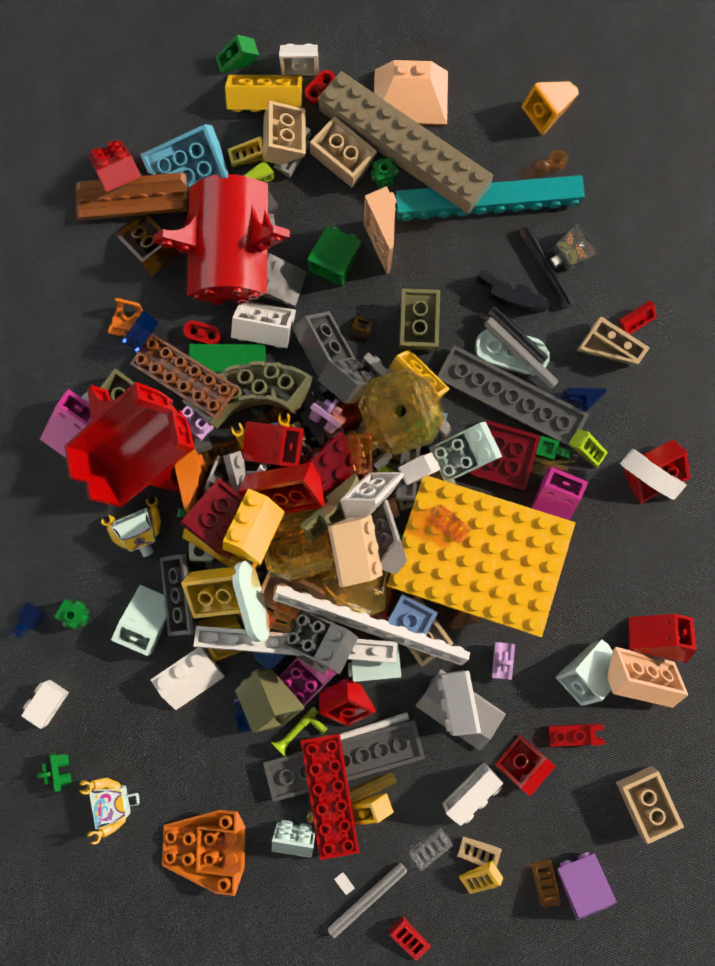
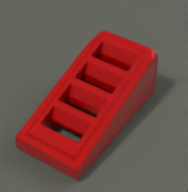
(398, 927)

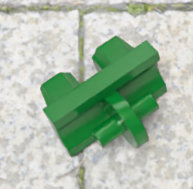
(59, 780)

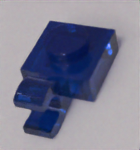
(28, 618)
(240, 718)

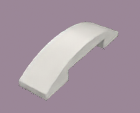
(652, 474)

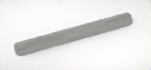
(520, 352)
(367, 900)

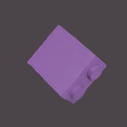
(585, 885)

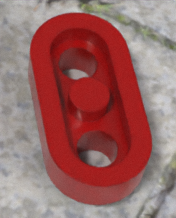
(317, 86)
(203, 332)

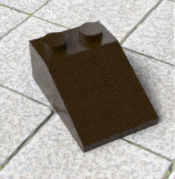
(138, 240)

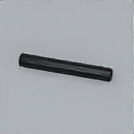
(518, 335)

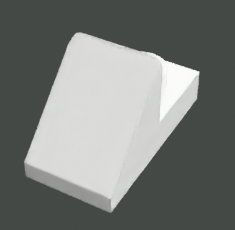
(419, 468)

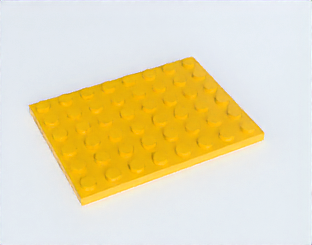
(501, 568)

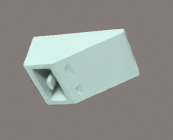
(465, 451)
(142, 621)
(293, 839)

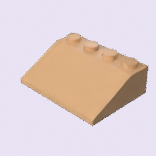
(379, 223)

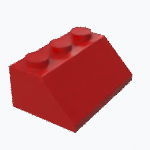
(670, 458)

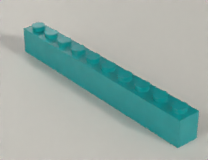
(499, 197)

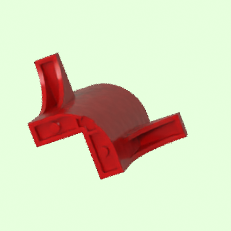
(226, 239)
(128, 444)

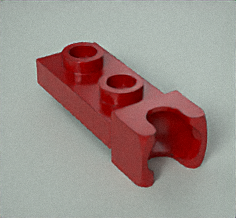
(575, 734)

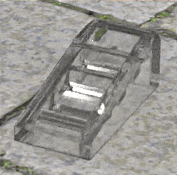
(422, 864)

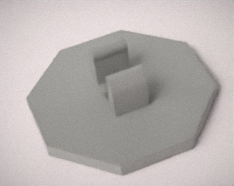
(213, 476)

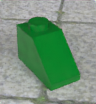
(237, 54)

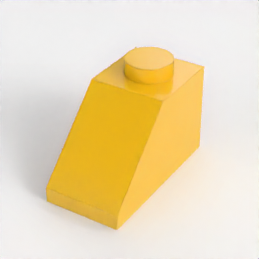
(372, 809)

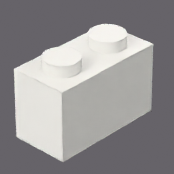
(44, 704)

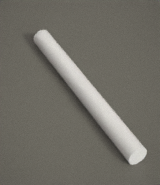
(375, 726)

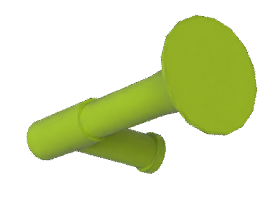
(303, 722)

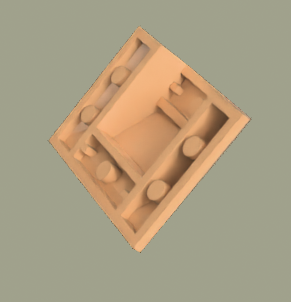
(414, 89)

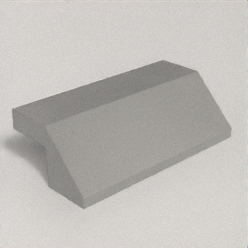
(488, 715)

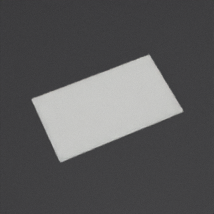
(344, 883)

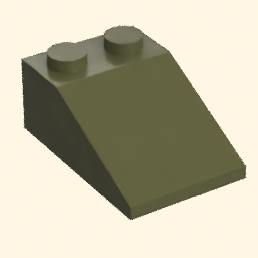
(419, 320)

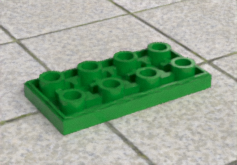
(221, 356)

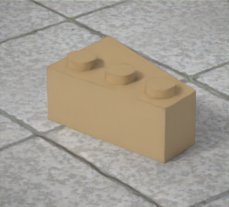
(612, 343)

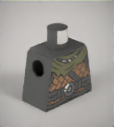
(573, 250)

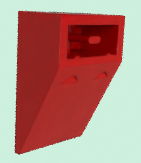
(114, 165)
(272, 444)
(663, 636)

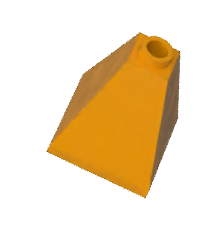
(548, 102)

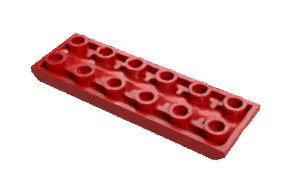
(330, 796)

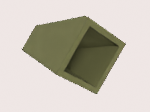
(267, 701)

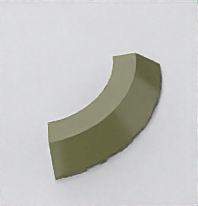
(262, 385)

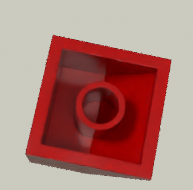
(345, 702)
(525, 765)

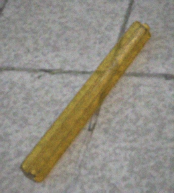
(365, 791)

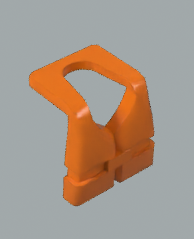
(120, 323)

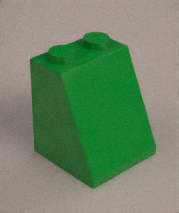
(334, 255)

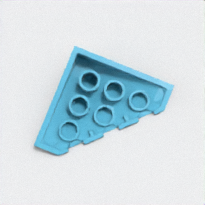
(192, 153)

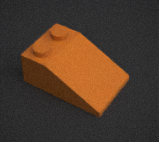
(191, 478)

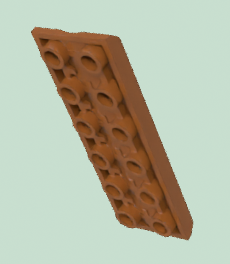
(139, 197)
(184, 376)

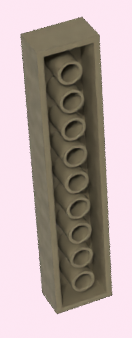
(405, 142)

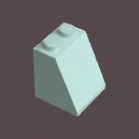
(374, 670)
(587, 674)

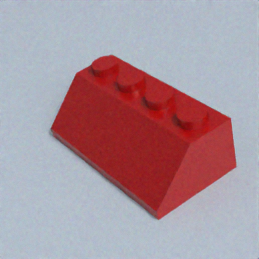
(290, 487)

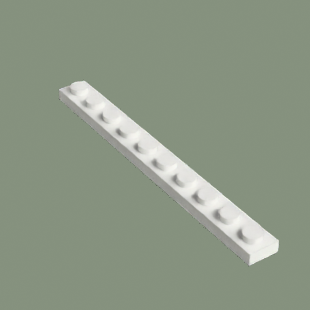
(367, 624)
(240, 641)

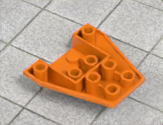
(207, 850)

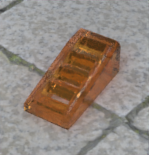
(359, 442)
(230, 444)
(452, 518)
(279, 626)
(550, 900)

